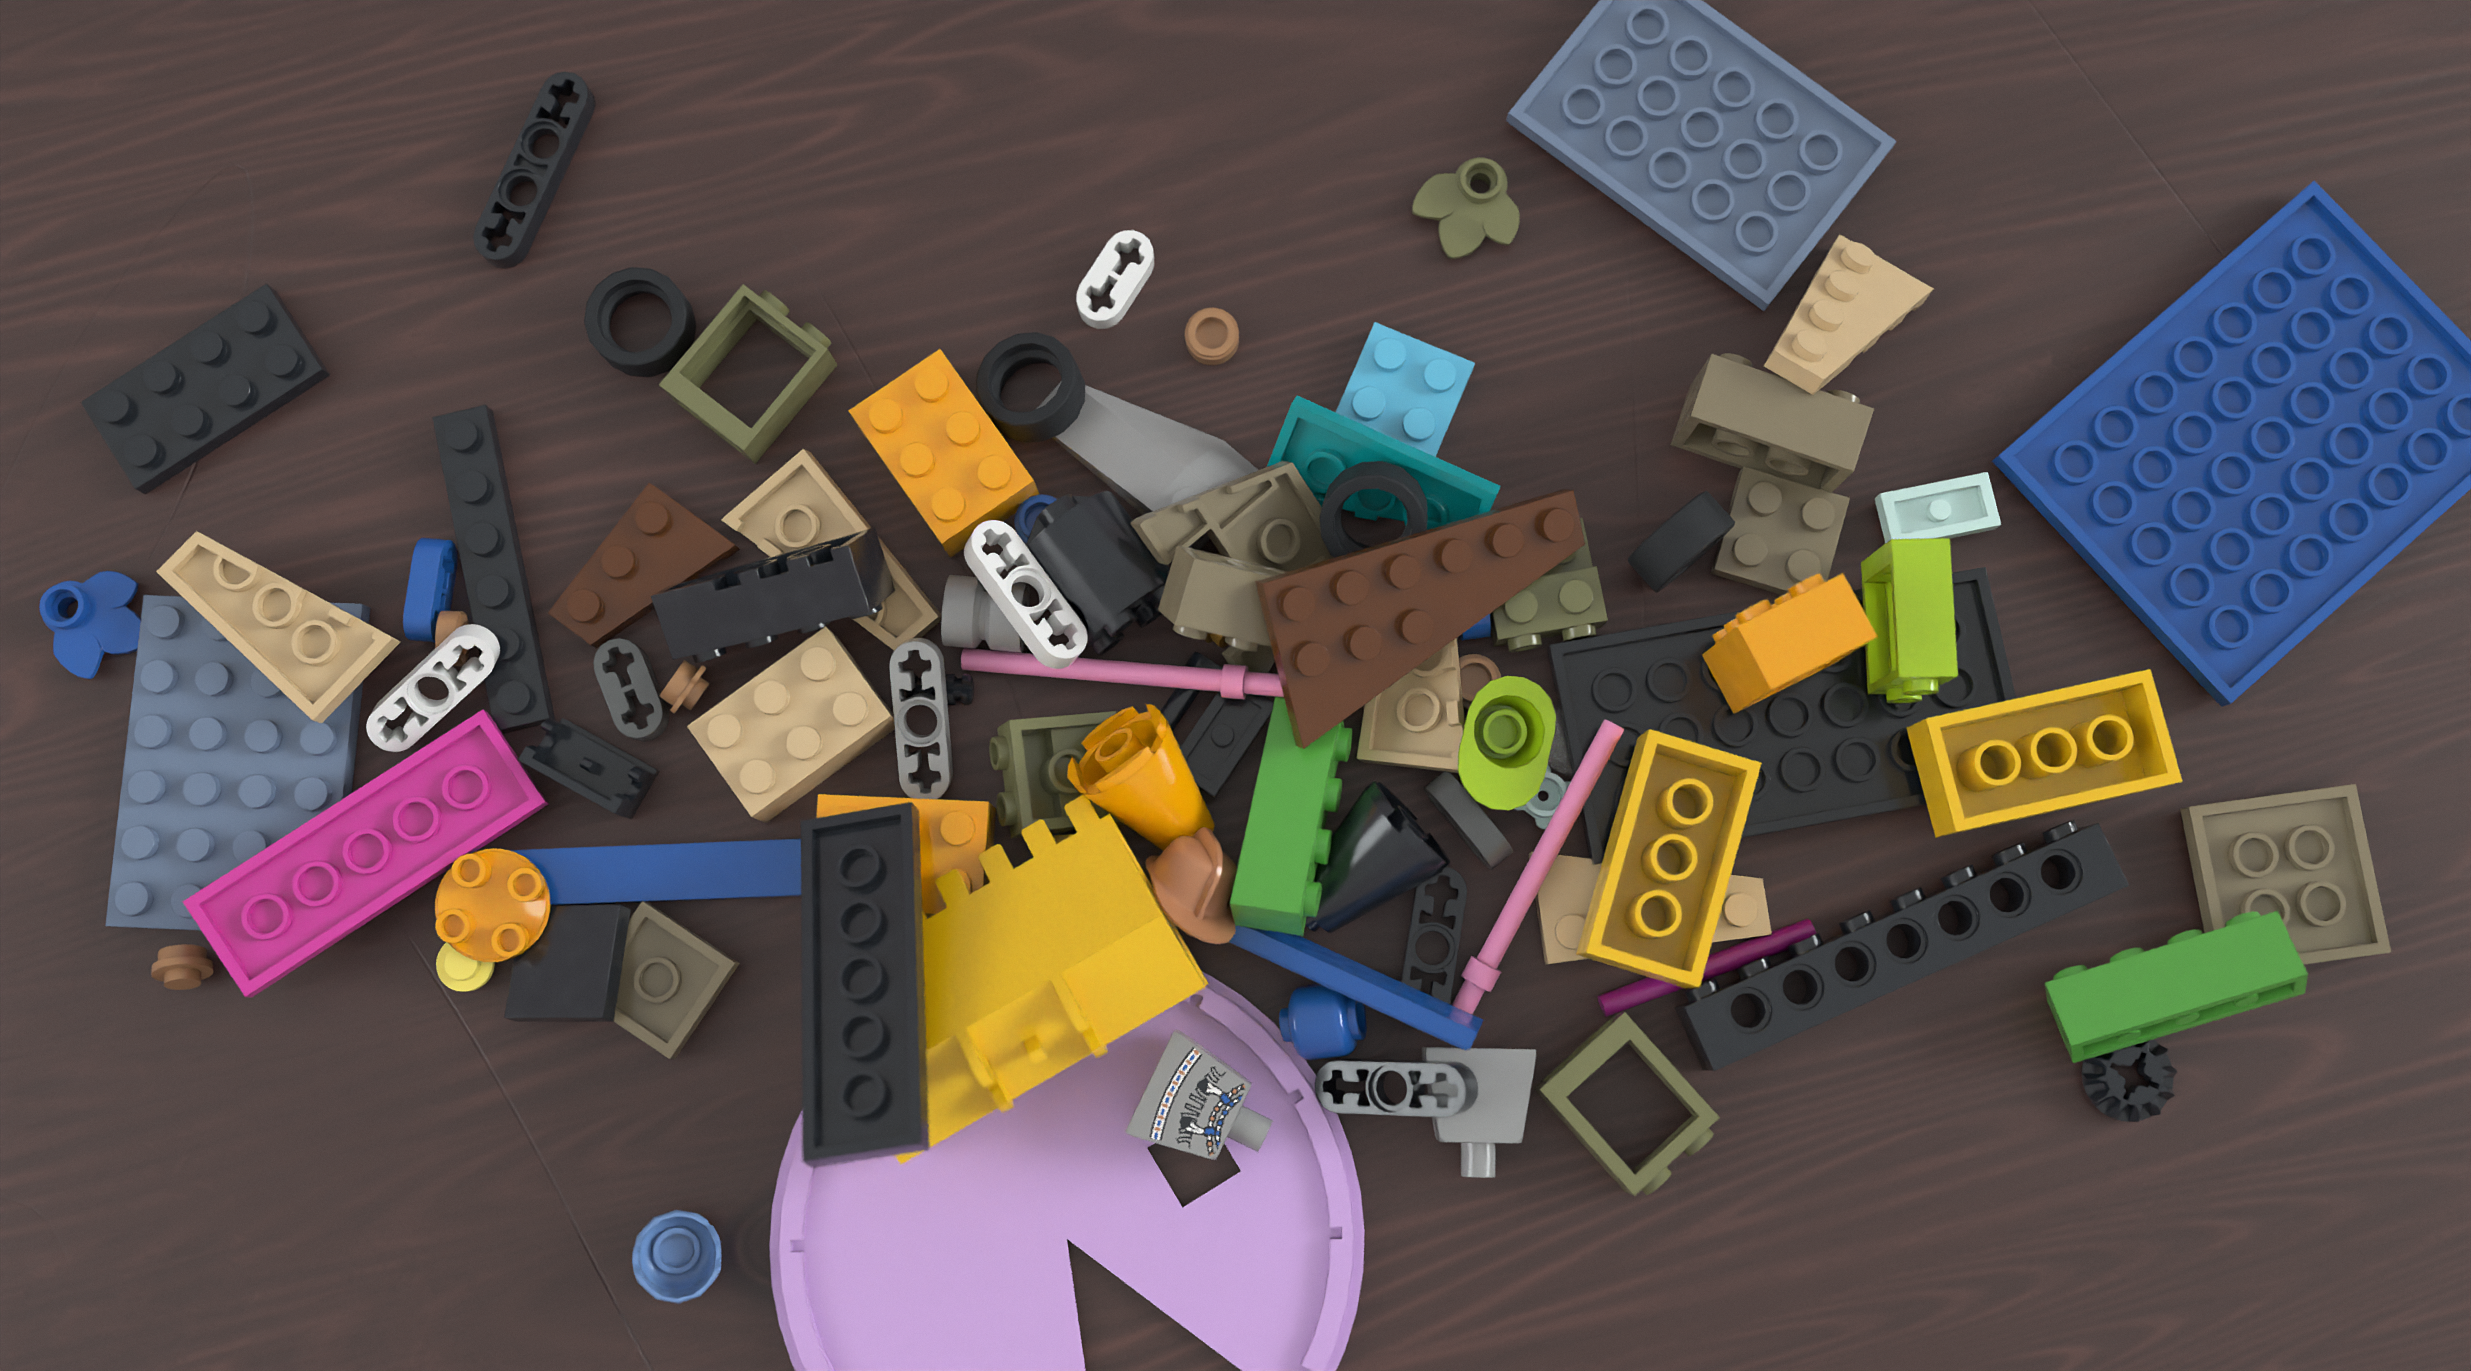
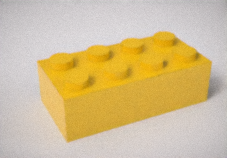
(2043, 753)
(1669, 859)

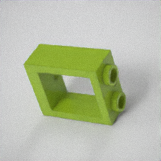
(1912, 613)

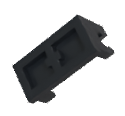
(591, 767)

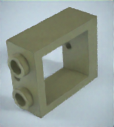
(713, 346)
(1587, 1059)

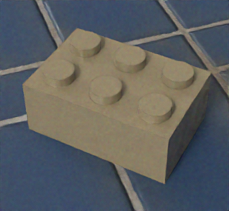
(1771, 424)

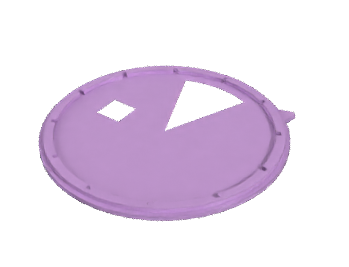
(968, 1246)

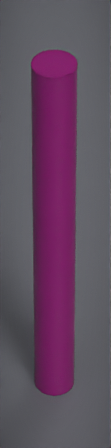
(1717, 964)

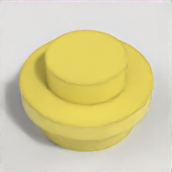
(460, 971)

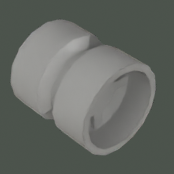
(973, 616)

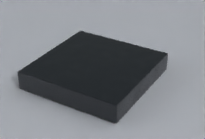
(571, 967)

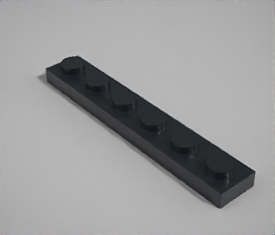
(494, 565)

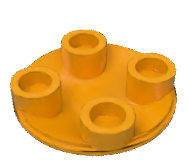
(492, 905)

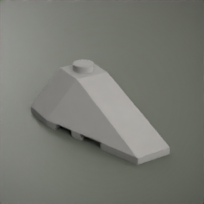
(1148, 455)

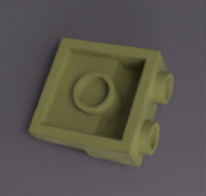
(1558, 603)
(1035, 769)

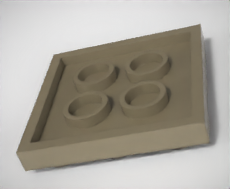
(2291, 857)

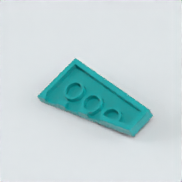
(1327, 443)

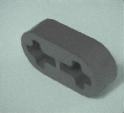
(619, 694)
(1468, 820)

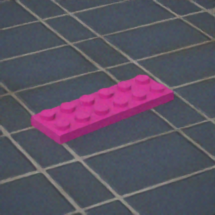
(365, 853)

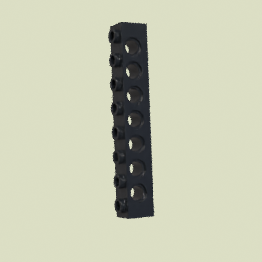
(2085, 875)

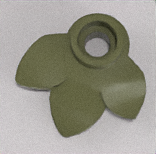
(1469, 215)

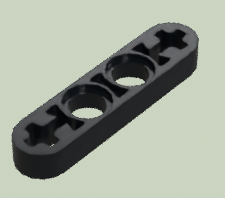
(544, 172)

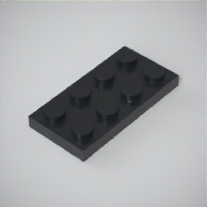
(205, 389)

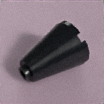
(1373, 859)

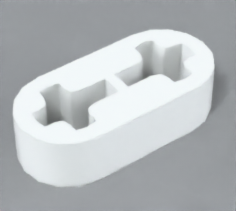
(1105, 273)

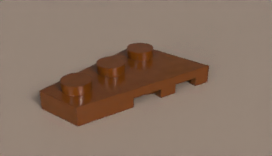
(644, 553)

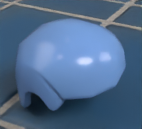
(677, 1256)

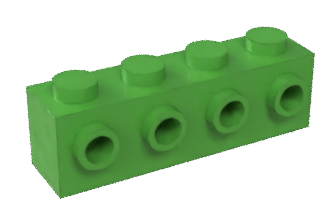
(1287, 827)
(2175, 985)

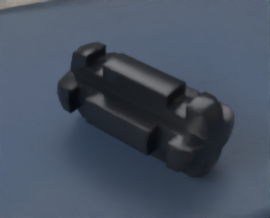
(957, 689)

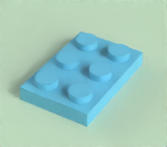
(1405, 388)

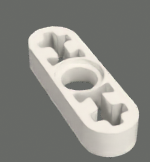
(1028, 570)
(429, 711)

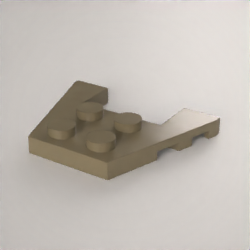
(1253, 519)

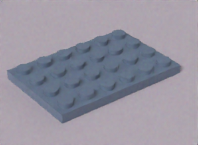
(1702, 137)
(213, 765)

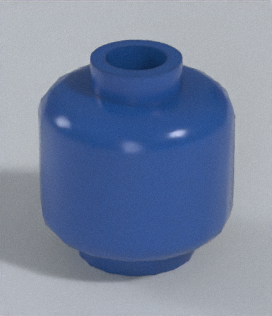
(1322, 1022)

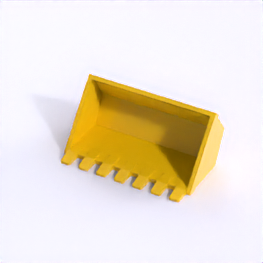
(1042, 967)

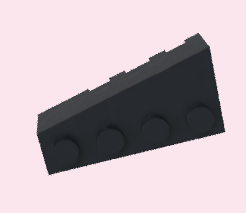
(775, 596)

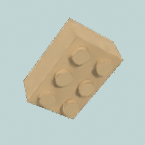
(793, 725)

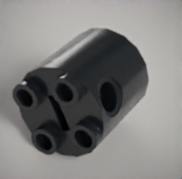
(1099, 565)

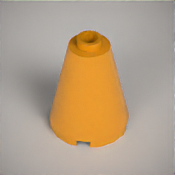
(1141, 777)

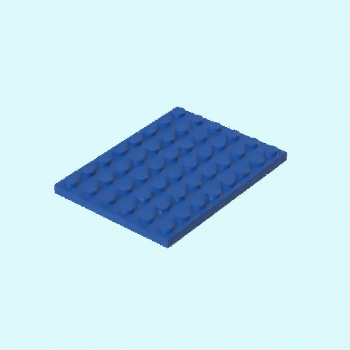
(2260, 444)

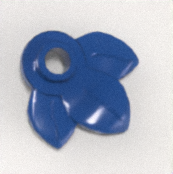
(99, 624)

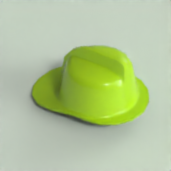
(1506, 742)

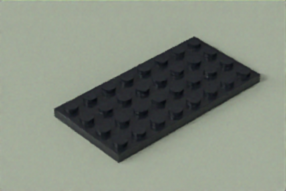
(1820, 742)

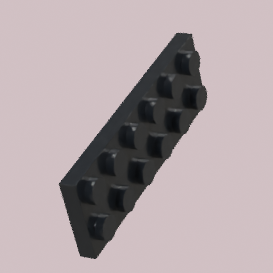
(862, 987)

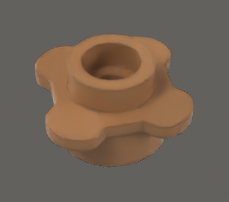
(685, 687)

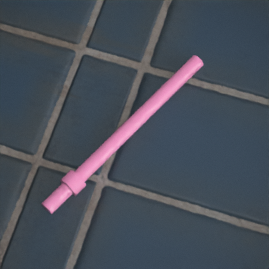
(1231, 681)
(1482, 972)

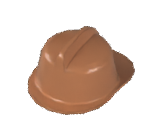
(1195, 886)

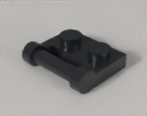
(1221, 732)

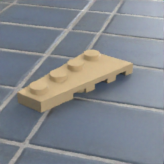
(1843, 314)
(806, 507)
(285, 631)
(1417, 717)
(1569, 889)

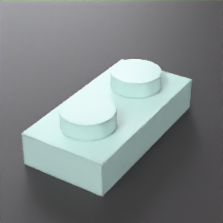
(1939, 509)

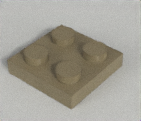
(1779, 532)
(667, 980)

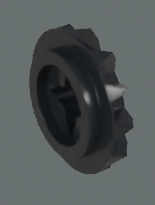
(2107, 1089)

